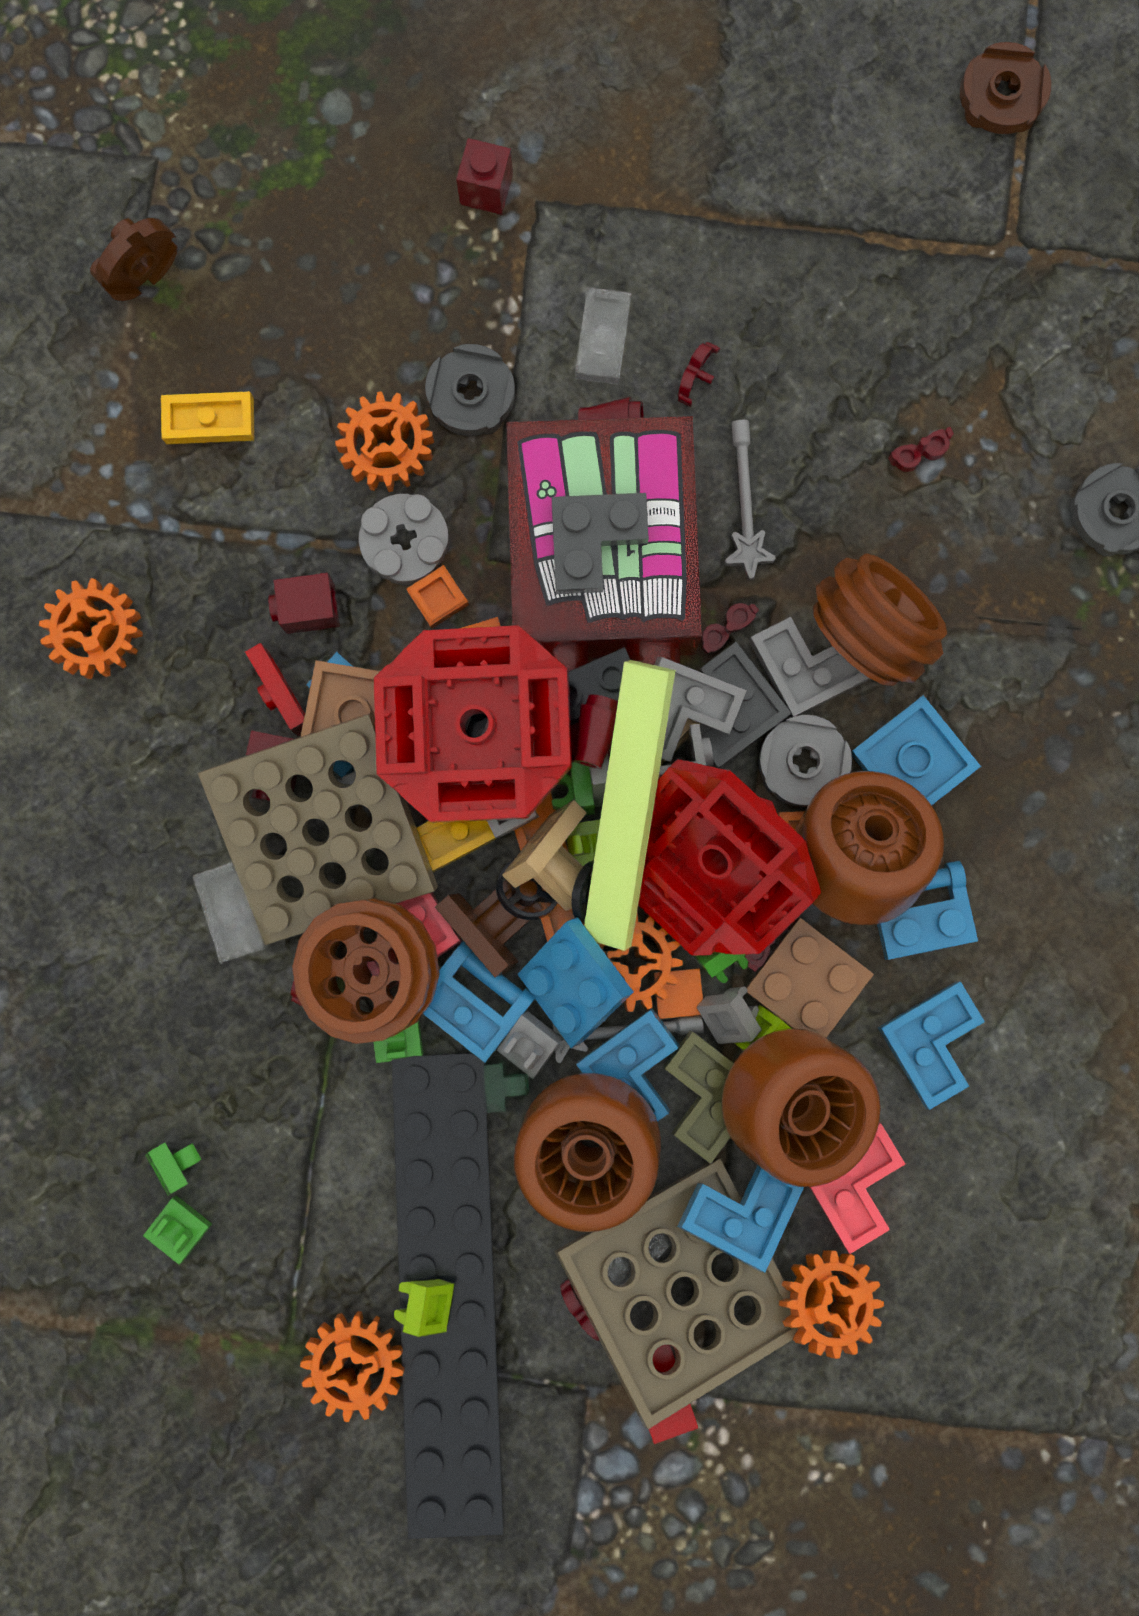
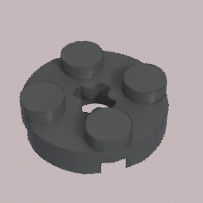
(455, 370)
(1091, 510)

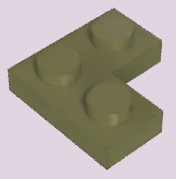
(705, 1073)

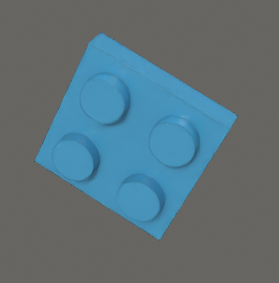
(919, 751)
(574, 982)

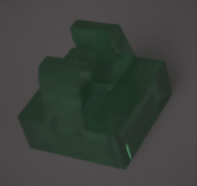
(500, 1086)

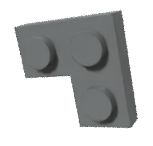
(798, 676)
(698, 699)

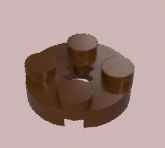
(1001, 113)
(133, 256)

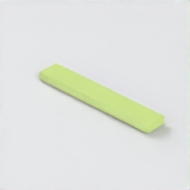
(628, 802)

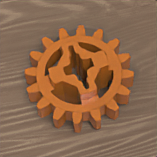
(374, 427)
(72, 620)
(660, 962)
(849, 1314)
(334, 1374)

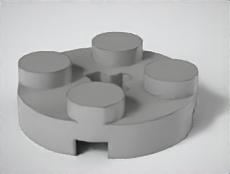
(382, 524)
(788, 740)

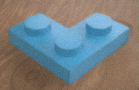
(920, 1041)
(632, 1054)
(747, 1228)

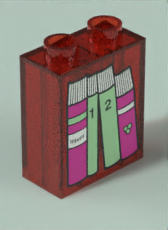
(649, 588)

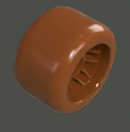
(871, 846)
(801, 1107)
(581, 1184)

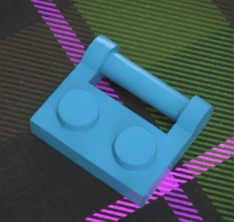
(934, 924)
(468, 1016)

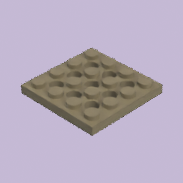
(263, 872)
(632, 1349)

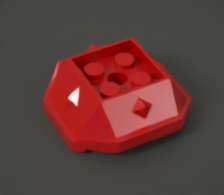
(424, 714)
(722, 864)

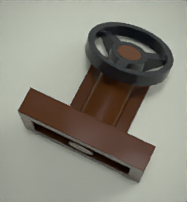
(496, 919)

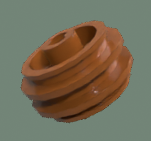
(879, 620)
(403, 956)

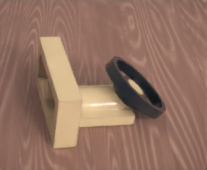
(552, 864)

